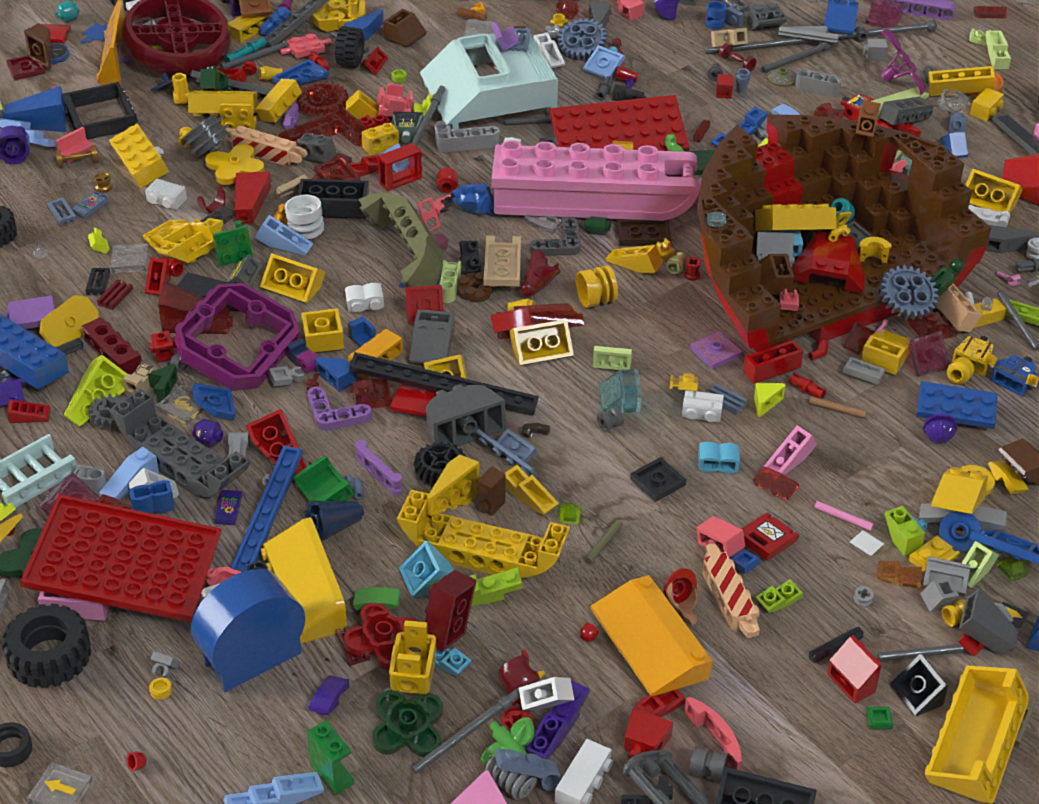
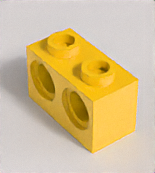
(379, 138)

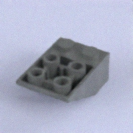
(431, 336)

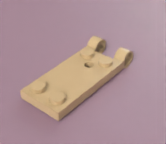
(502, 262)

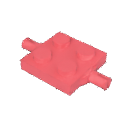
(305, 45)

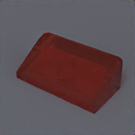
(990, 11)

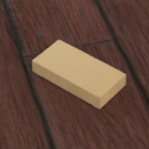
(288, 188)

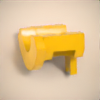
(874, 247)

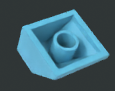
(424, 569)

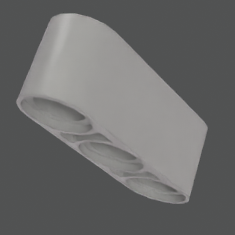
(818, 82)

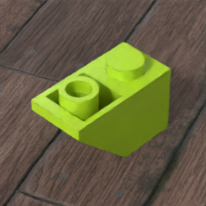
(904, 530)

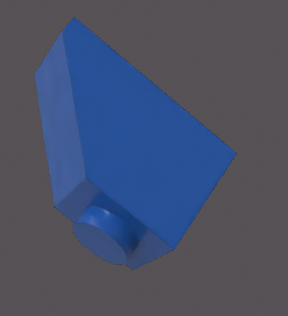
(335, 372)

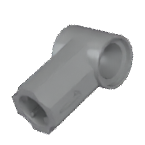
(238, 442)

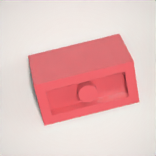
(74, 143)

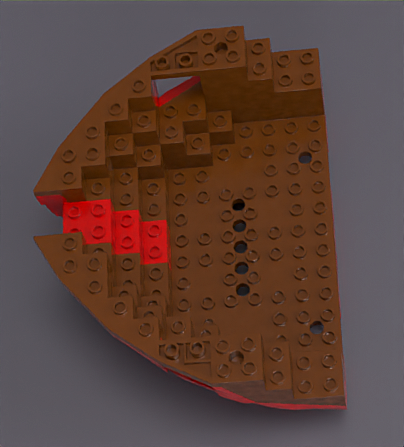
(814, 164)

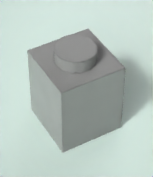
(875, 49)
(939, 594)

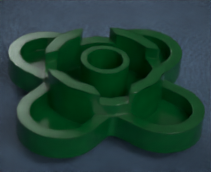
(15, 561)
(407, 723)

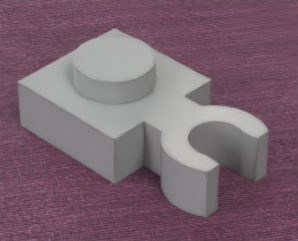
(284, 376)

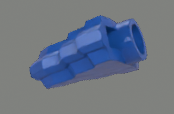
(274, 21)

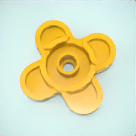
(238, 160)

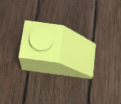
(981, 561)

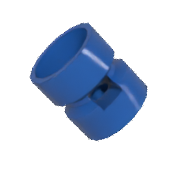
(715, 15)

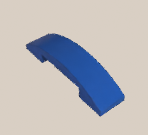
(752, 122)

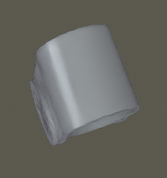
(92, 476)

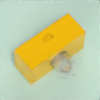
(991, 311)

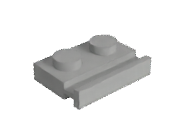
(941, 569)

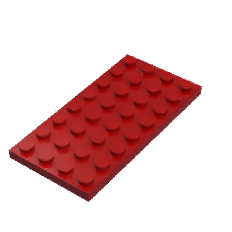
(634, 120)

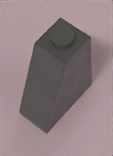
(987, 623)

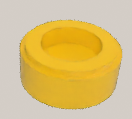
(160, 688)

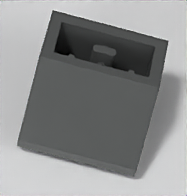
(765, 16)

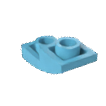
(451, 661)

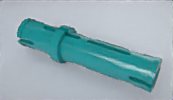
(250, 48)

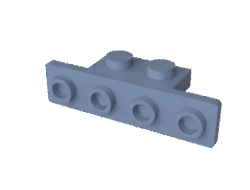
(513, 447)

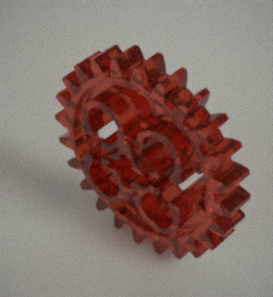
(321, 94)

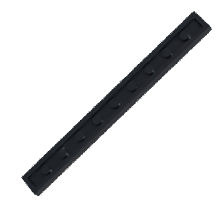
(435, 380)

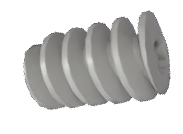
(514, 783)

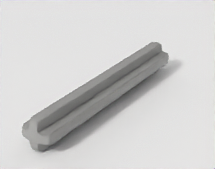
(808, 34)

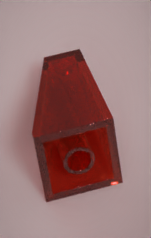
(176, 304)

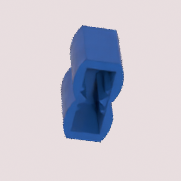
(152, 497)

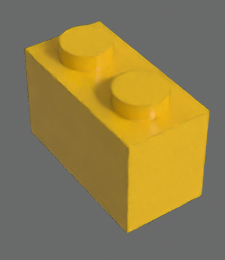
(987, 104)

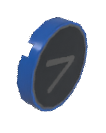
(60, 52)

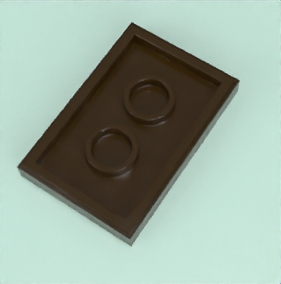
(642, 232)

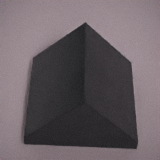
(920, 686)

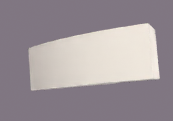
(549, 50)

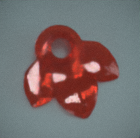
(826, 110)

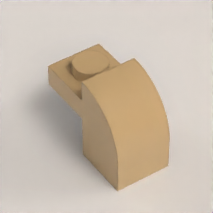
(730, 36)

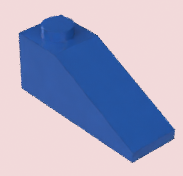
(369, 23)

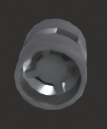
(707, 763)

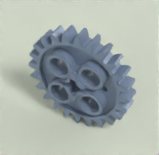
(581, 38)
(908, 292)

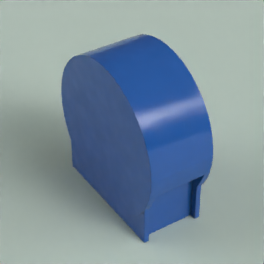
(248, 626)

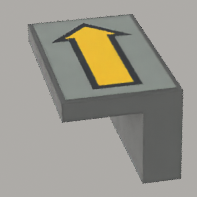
(245, 271)

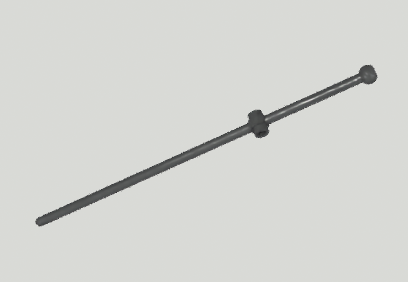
(859, 32)

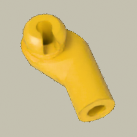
(842, 229)

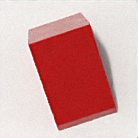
(157, 274)

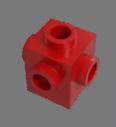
(162, 346)

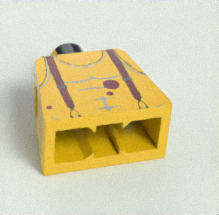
(976, 351)

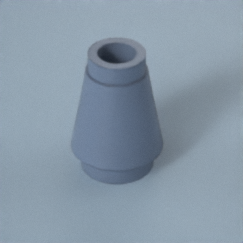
(742, 79)

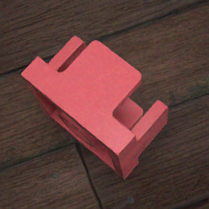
(393, 100)

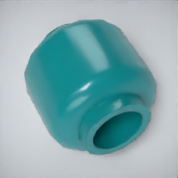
(67, 11)
(843, 205)

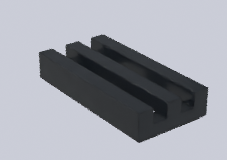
(96, 289)

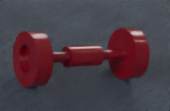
(726, 51)

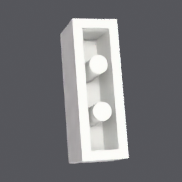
(584, 774)

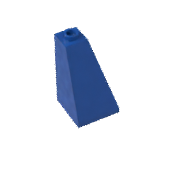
(42, 110)

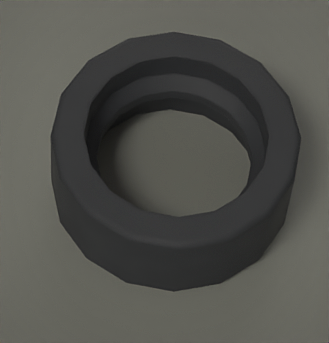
(19, 755)

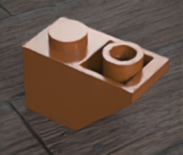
(867, 118)

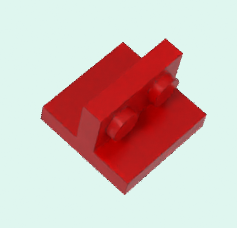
(422, 298)

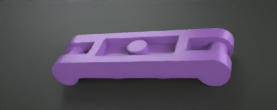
(382, 472)

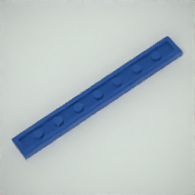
(267, 508)

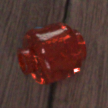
(568, 8)

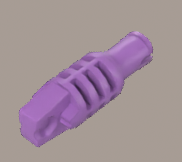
(291, 116)

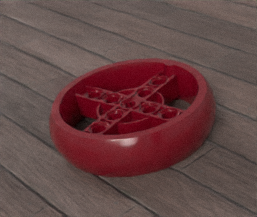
(176, 35)

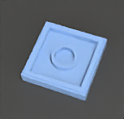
(603, 62)

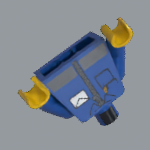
(1013, 373)

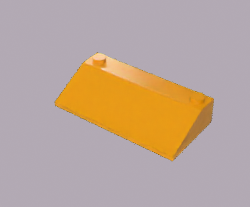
(652, 637)

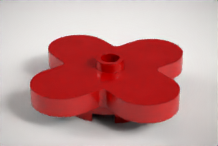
(375, 634)

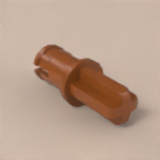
(470, 14)

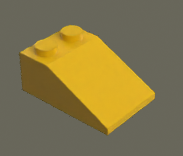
(960, 490)

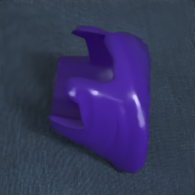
(666, 8)

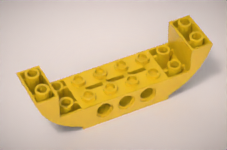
(479, 544)

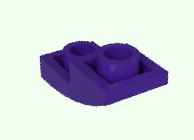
(328, 694)

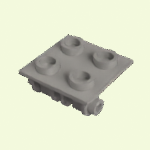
(775, 244)

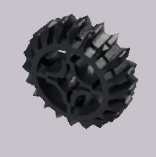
(433, 459)

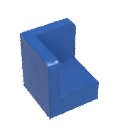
(361, 331)

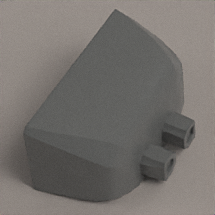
(459, 414)

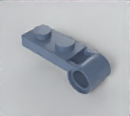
(529, 765)

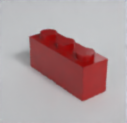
(773, 361)

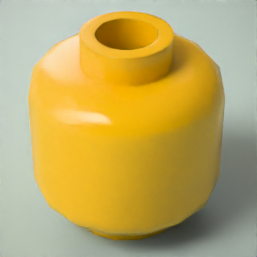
(960, 370)

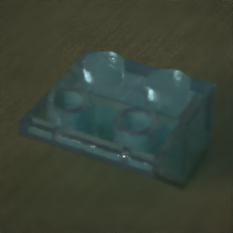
(622, 391)

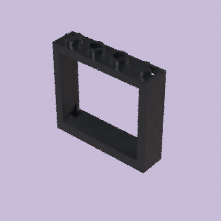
(96, 95)

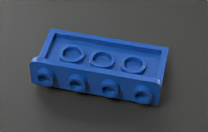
(964, 404)

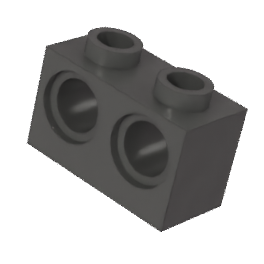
(318, 147)

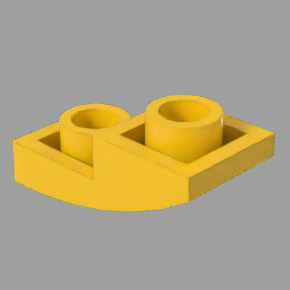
(1013, 481)

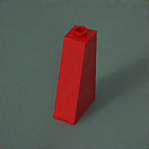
(250, 194)

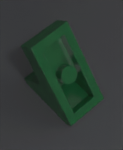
(163, 381)

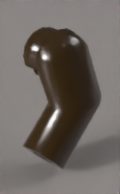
(535, 427)

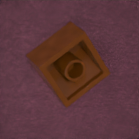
(39, 44)

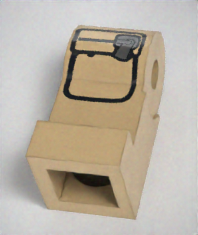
(138, 379)

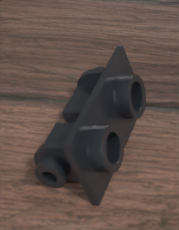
(623, 93)

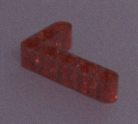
(330, 124)

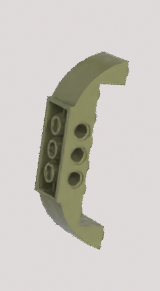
(428, 256)

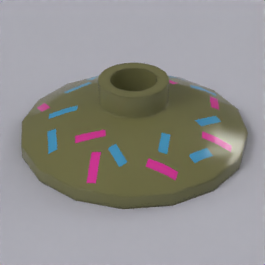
(781, 77)

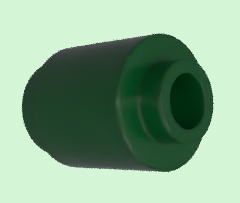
(597, 225)

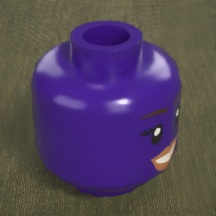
(208, 432)

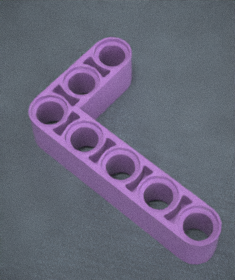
(926, 10)

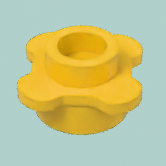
(559, 19)

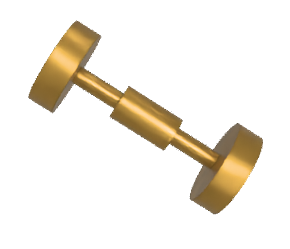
(75, 156)

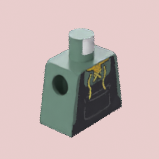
(407, 124)

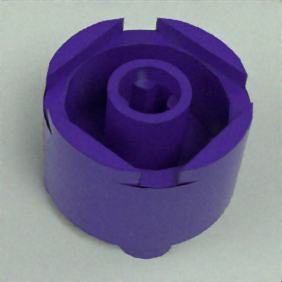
(14, 144)

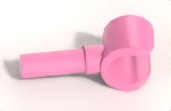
(1011, 280)

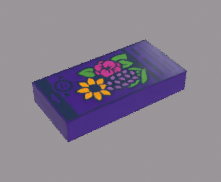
(228, 507)

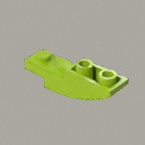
(493, 587)

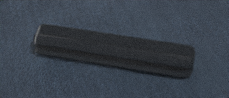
(833, 645)

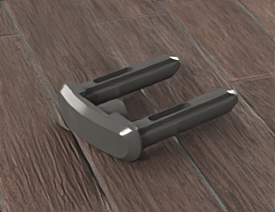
(651, 763)

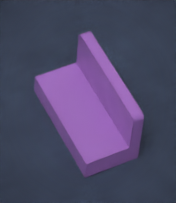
(507, 37)

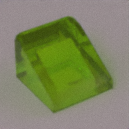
(570, 513)
(1013, 568)

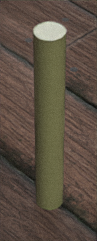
(603, 541)

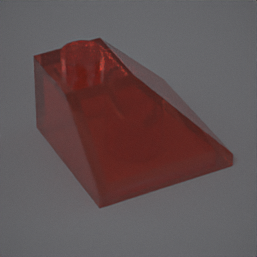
(933, 323)
(372, 392)

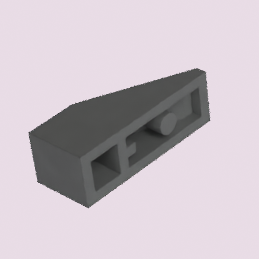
(600, 11)

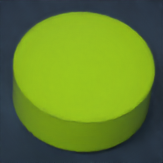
(399, 76)

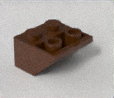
(403, 28)
(776, 273)
(1023, 459)

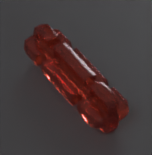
(701, 131)

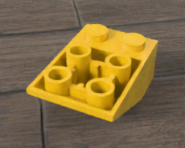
(886, 351)

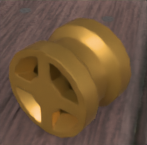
(102, 182)

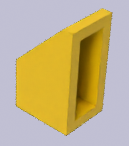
(361, 105)

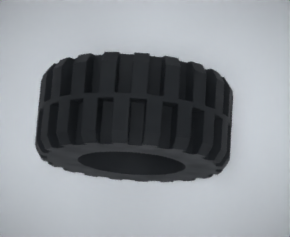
(48, 666)

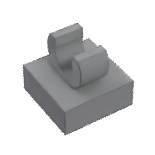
(164, 661)

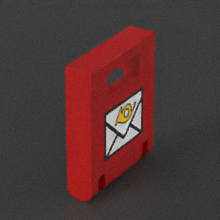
(770, 531)

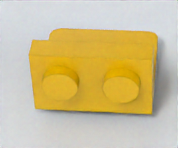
(238, 115)

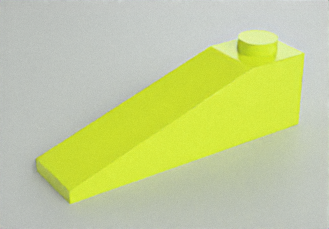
(99, 379)

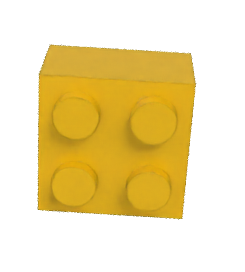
(323, 330)

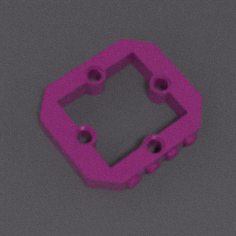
(213, 359)

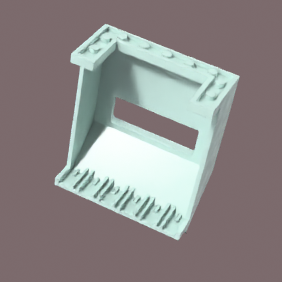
(522, 85)

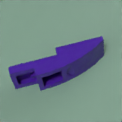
(557, 724)

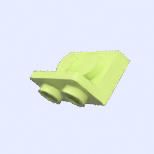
(612, 358)

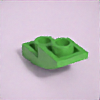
(380, 595)

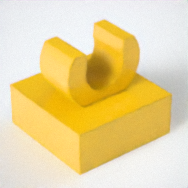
(665, 249)

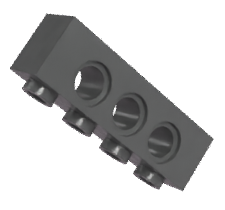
(906, 110)

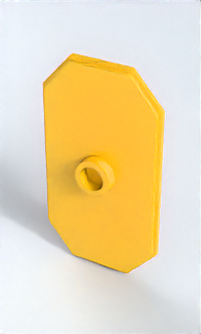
(66, 320)

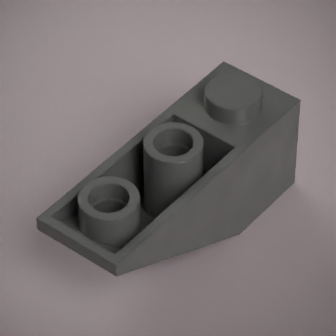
(1009, 239)

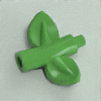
(515, 739)

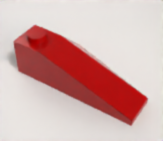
(273, 433)

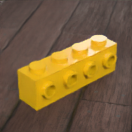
(962, 80)

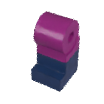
(301, 355)

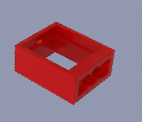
(414, 172)

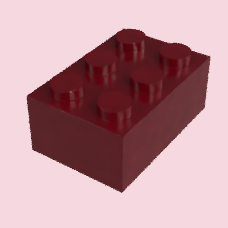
(449, 608)

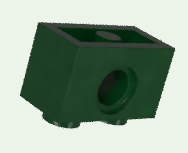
(213, 80)

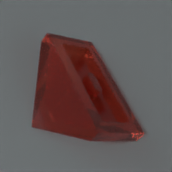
(857, 338)

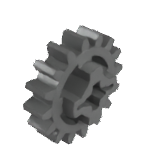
(100, 411)

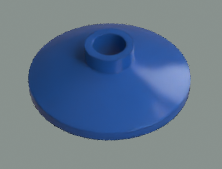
(959, 520)

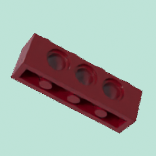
(111, 345)

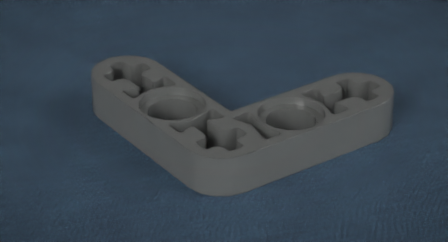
(564, 244)

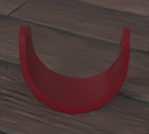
(218, 201)

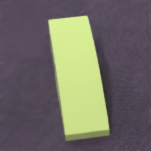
(998, 49)

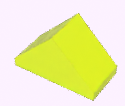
(767, 396)

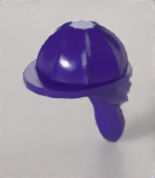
(940, 428)

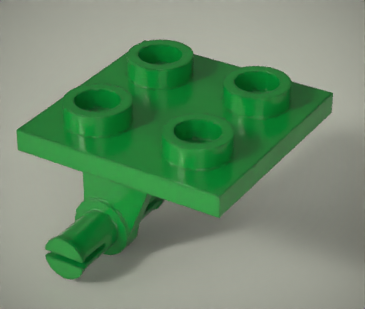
(232, 244)

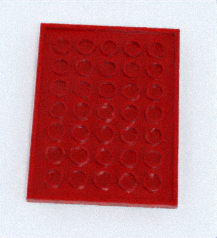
(122, 558)

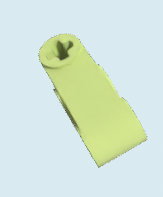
(449, 280)

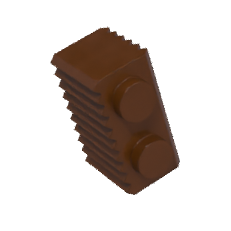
(491, 491)

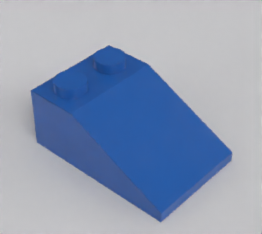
(841, 16)

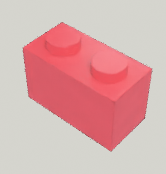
(723, 534)

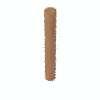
(837, 407)

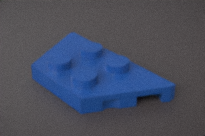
(1005, 542)

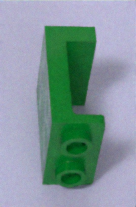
(323, 482)
(325, 753)

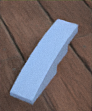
(36, 136)
(282, 790)

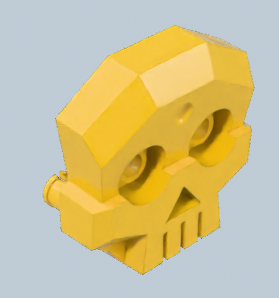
(337, 13)

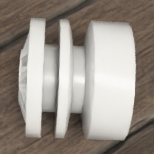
(305, 215)

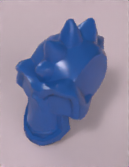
(475, 199)

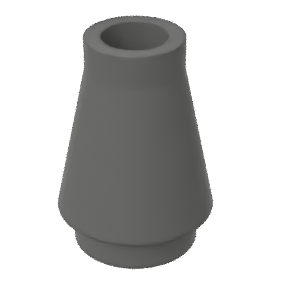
(714, 71)

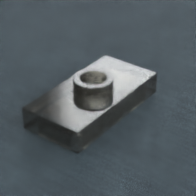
(222, 213)

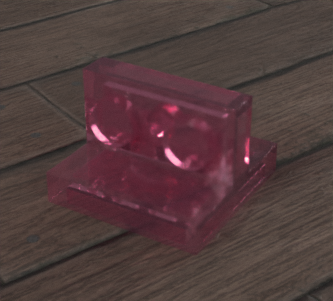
(884, 13)

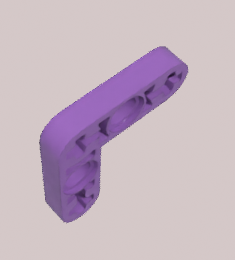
(328, 415)

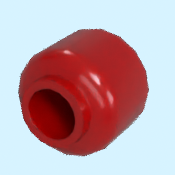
(447, 180)

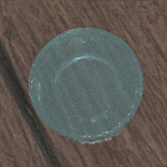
(716, 218)

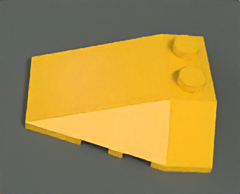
(184, 239)

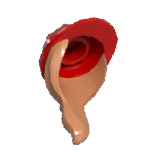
(682, 593)

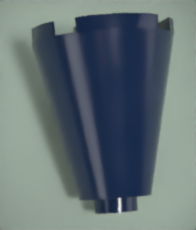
(333, 516)

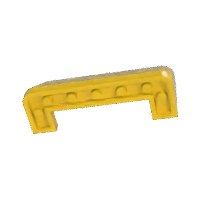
(305, 570)
(979, 733)

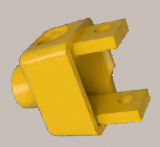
(411, 670)

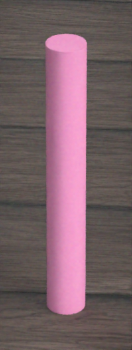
(844, 515)

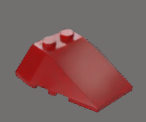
(1024, 172)
(831, 259)

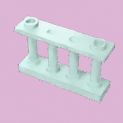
(39, 482)

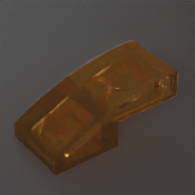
(902, 576)

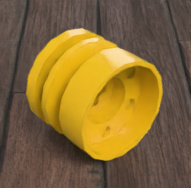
(596, 286)

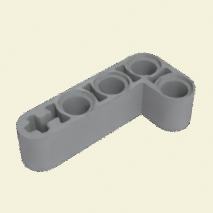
(466, 138)

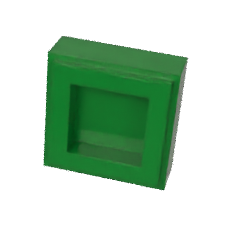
(879, 718)

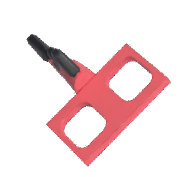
(437, 207)

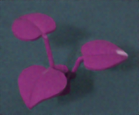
(891, 72)

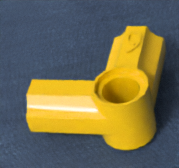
(180, 89)

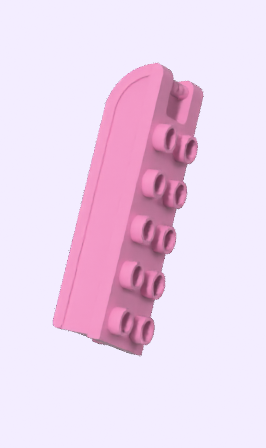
(593, 181)

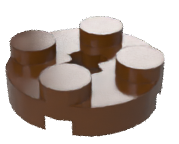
(467, 287)

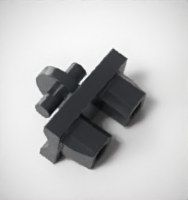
(470, 256)

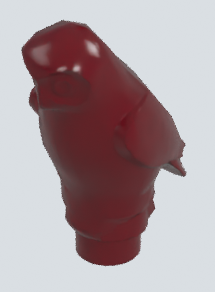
(538, 274)

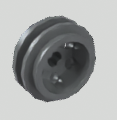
(206, 136)

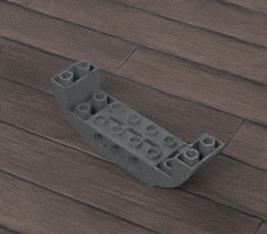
(177, 453)

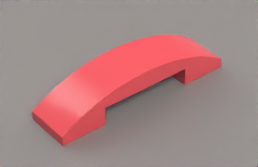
(700, 715)

